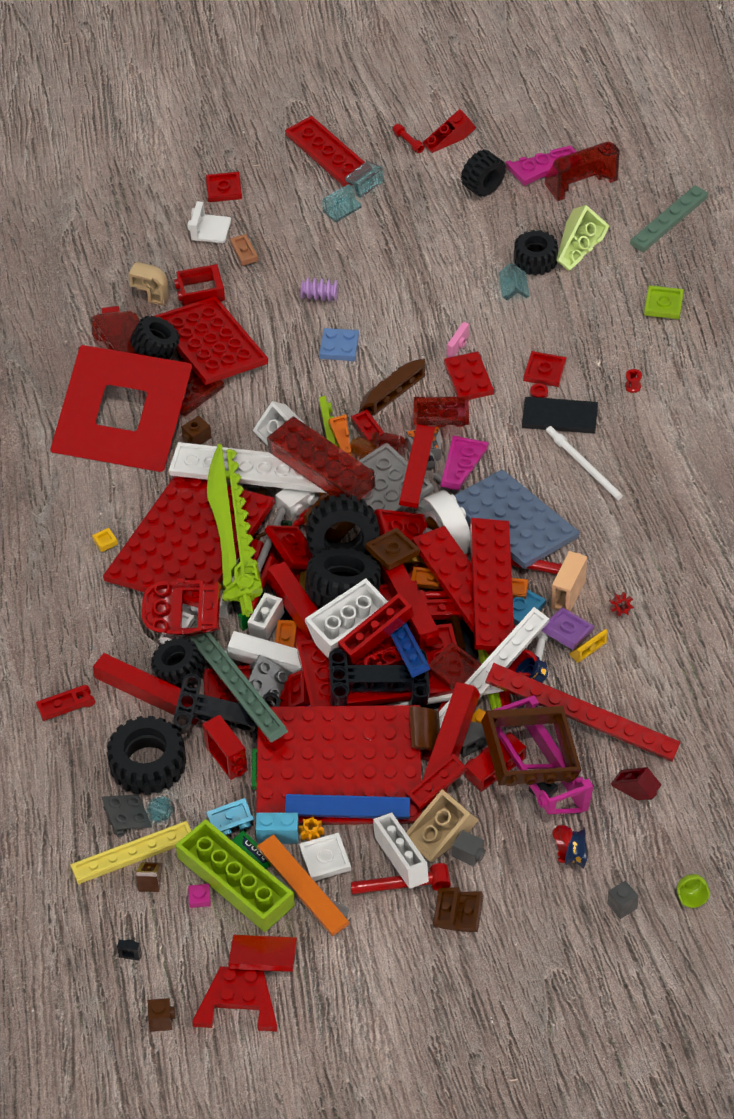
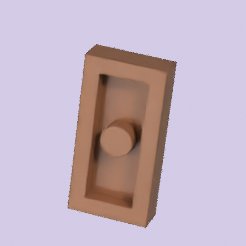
(244, 249)

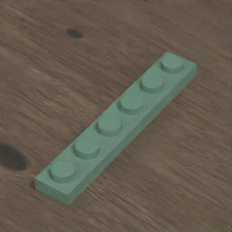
(669, 218)

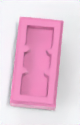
(458, 340)

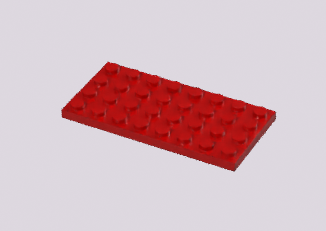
(315, 672)

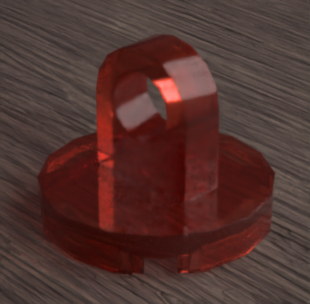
(393, 440)

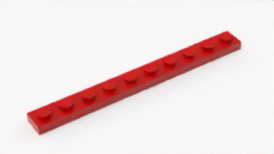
(584, 712)

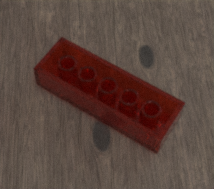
(320, 460)

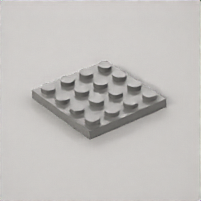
(389, 474)

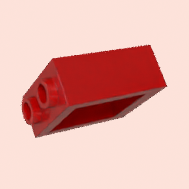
(199, 275)
(225, 747)

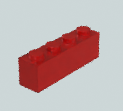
(376, 628)

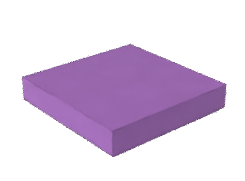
(568, 628)

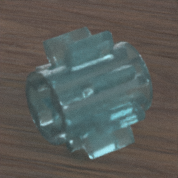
(160, 808)

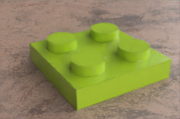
(664, 302)

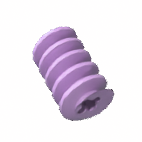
(319, 289)

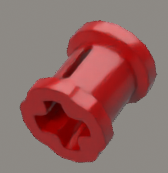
(631, 379)

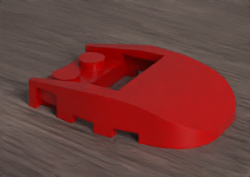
(164, 606)

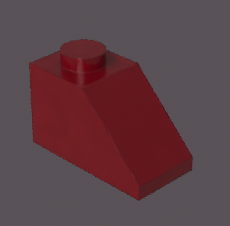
(637, 783)

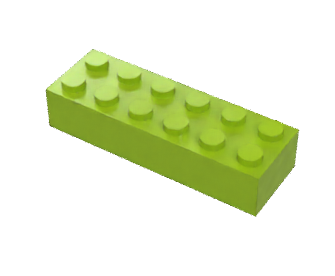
(235, 875)

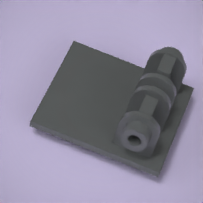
(268, 677)
(125, 813)

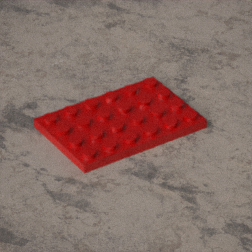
(213, 340)

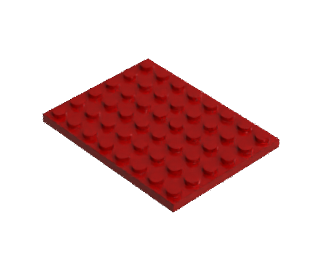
(181, 539)
(338, 754)

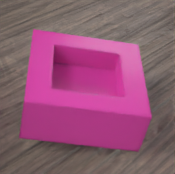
(199, 895)

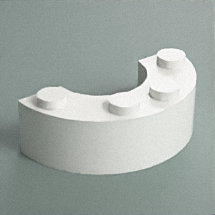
(446, 512)

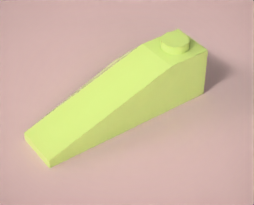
(580, 235)

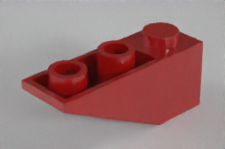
(450, 132)

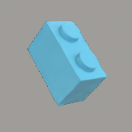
(282, 825)

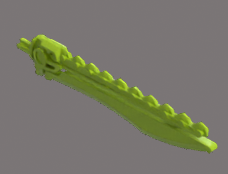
(246, 573)

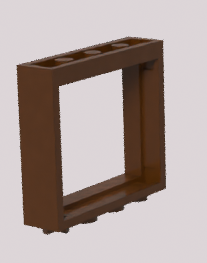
(531, 716)

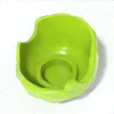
(693, 890)

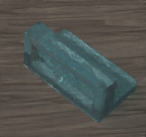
(365, 178)
(340, 203)
(513, 281)

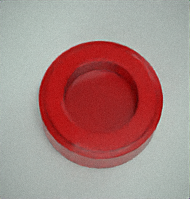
(539, 390)

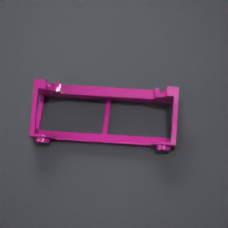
(579, 789)

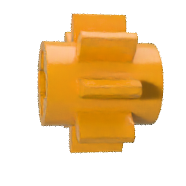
(311, 829)

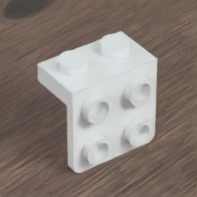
(208, 227)

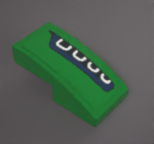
(248, 845)

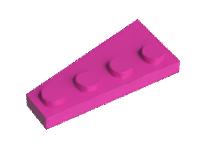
(534, 168)
(461, 461)

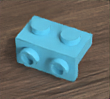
(231, 816)

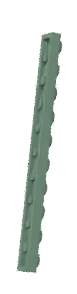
(239, 686)

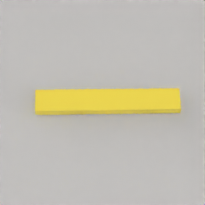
(129, 853)

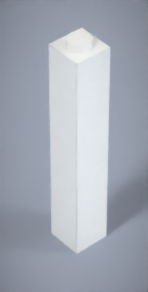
(248, 648)

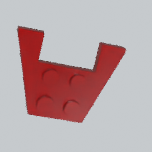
(237, 991)

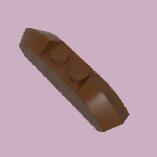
(393, 386)

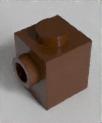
(196, 431)
(160, 1014)

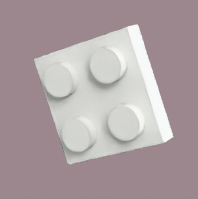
(325, 857)

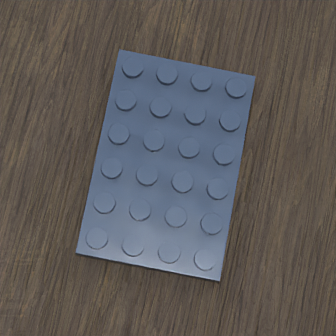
(532, 524)

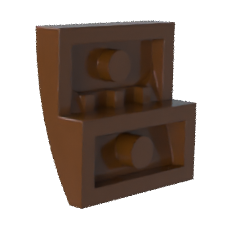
(424, 727)
(458, 909)

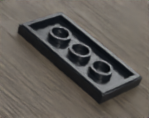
(560, 414)

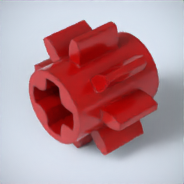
(623, 608)

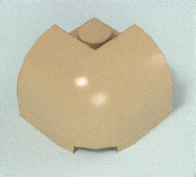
(152, 280)

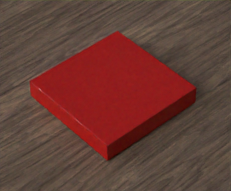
(223, 187)
(544, 369)

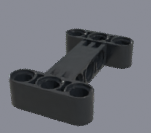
(373, 679)
(208, 707)

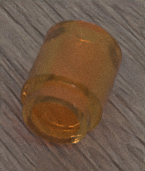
(362, 447)

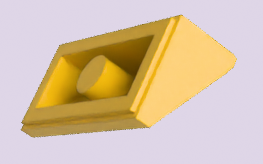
(589, 646)

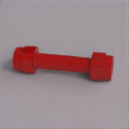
(417, 145)

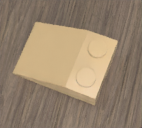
(440, 826)

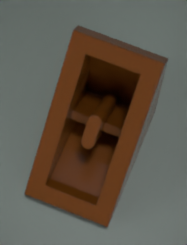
(149, 876)

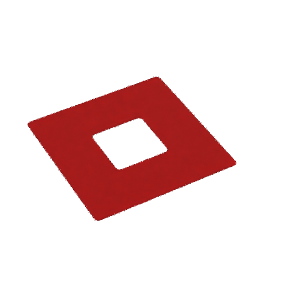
(148, 445)

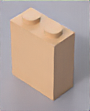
(569, 581)

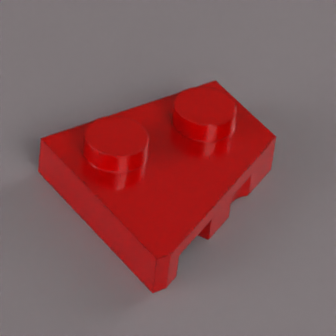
(294, 691)

